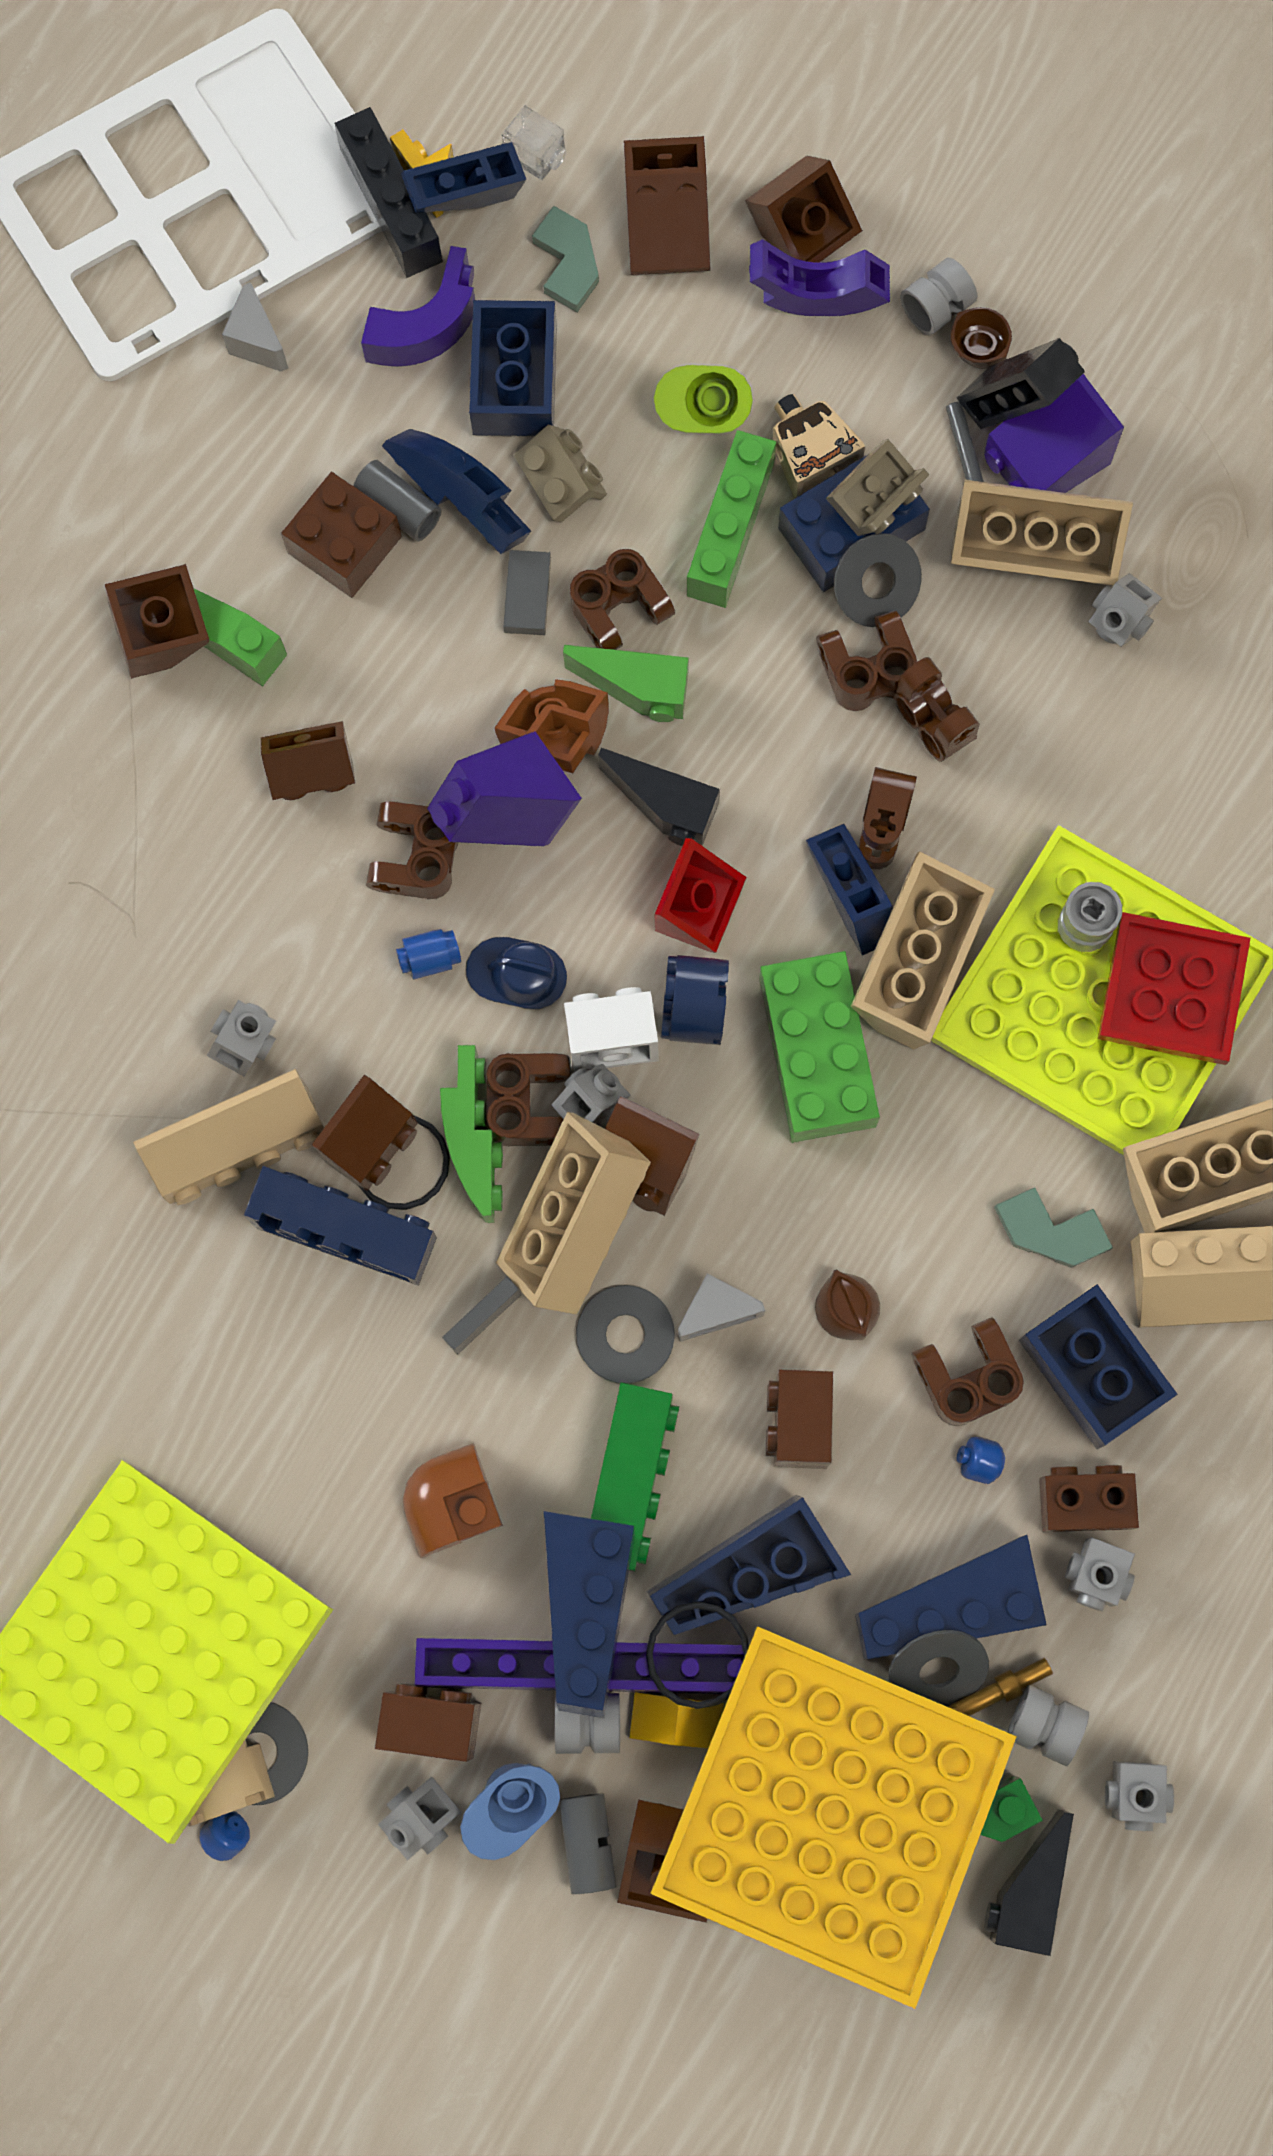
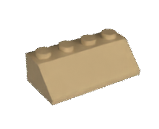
(1040, 532)
(921, 951)
(231, 1138)
(1202, 1169)
(572, 1214)
(1203, 1276)

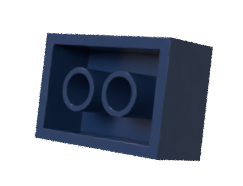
(512, 367)
(823, 536)
(1097, 1367)

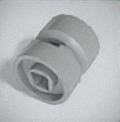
(935, 299)
(1089, 916)
(1050, 1726)
(579, 1731)

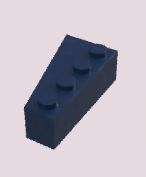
(340, 1226)
(757, 1565)
(587, 1594)
(978, 1597)

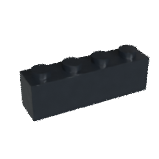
(383, 187)
(1021, 383)

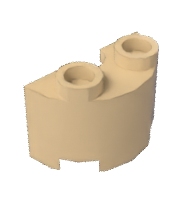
(239, 1786)

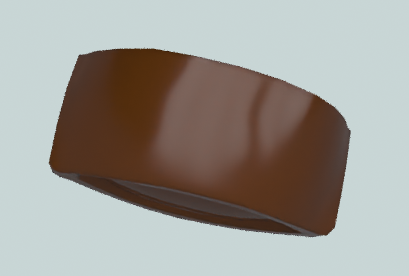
(981, 337)
(847, 1306)

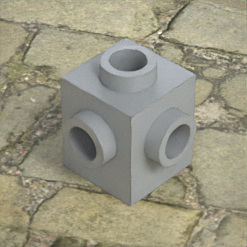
(1124, 610)
(242, 1037)
(591, 1095)
(1113, 1564)
(1122, 1791)
(419, 1818)

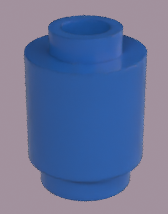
(428, 953)

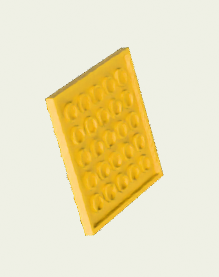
(834, 1816)

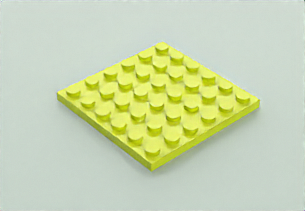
(1037, 1005)
(151, 1650)

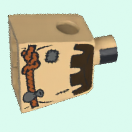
(812, 443)

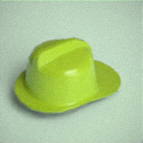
(703, 399)

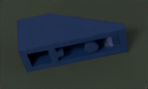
(466, 180)
(852, 886)

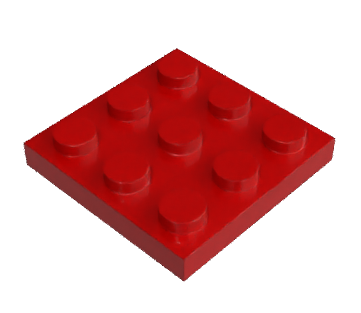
(1174, 988)

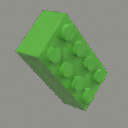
(818, 1047)

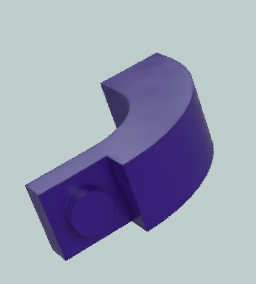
(819, 288)
(428, 331)

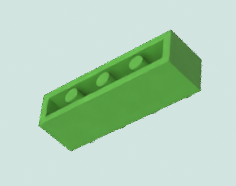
(731, 518)

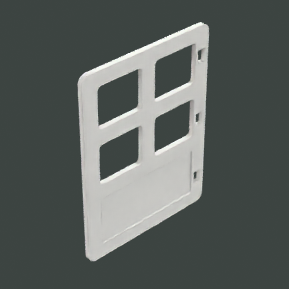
(271, 140)

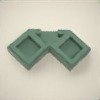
(570, 242)
(1033, 1231)

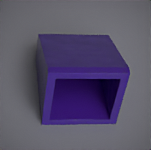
(1057, 443)
(505, 796)

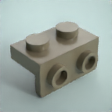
(560, 471)
(877, 489)

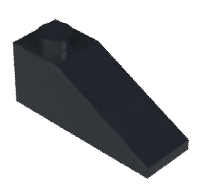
(670, 801)
(1031, 1895)

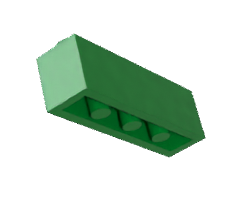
(633, 1460)

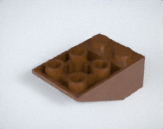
(667, 205)

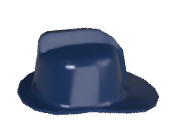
(516, 973)

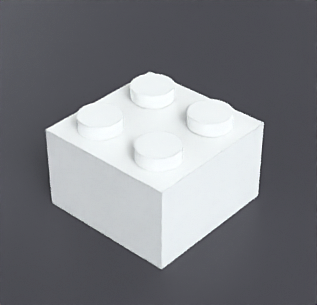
(612, 1029)

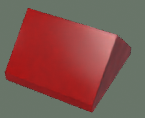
(698, 898)

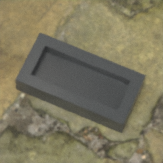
(527, 592)
(482, 1315)

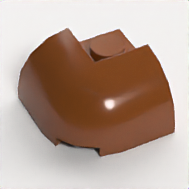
(564, 716)
(449, 1501)

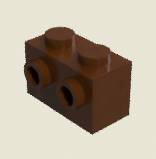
(307, 761)
(1088, 1500)

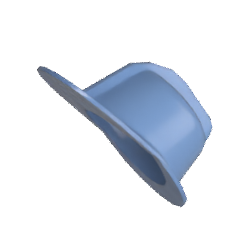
(509, 1810)

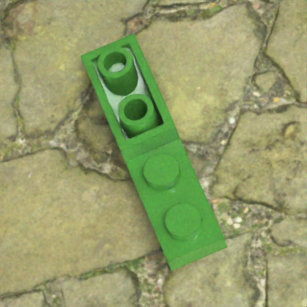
(471, 1149)

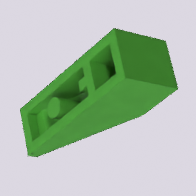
(240, 639)
(643, 681)

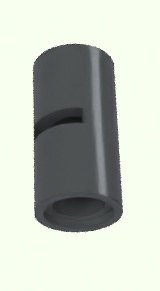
(414, 511)
(587, 1843)

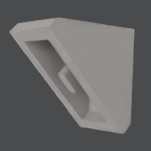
(251, 334)
(716, 1308)

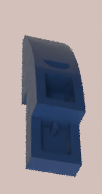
(454, 475)

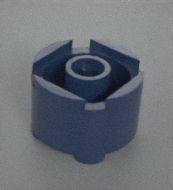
(695, 999)

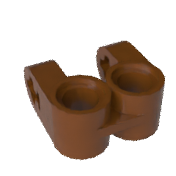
(613, 592)
(872, 671)
(929, 708)
(885, 815)
(404, 879)
(516, 1099)
(974, 1384)

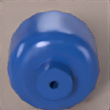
(981, 1460)
(224, 1836)

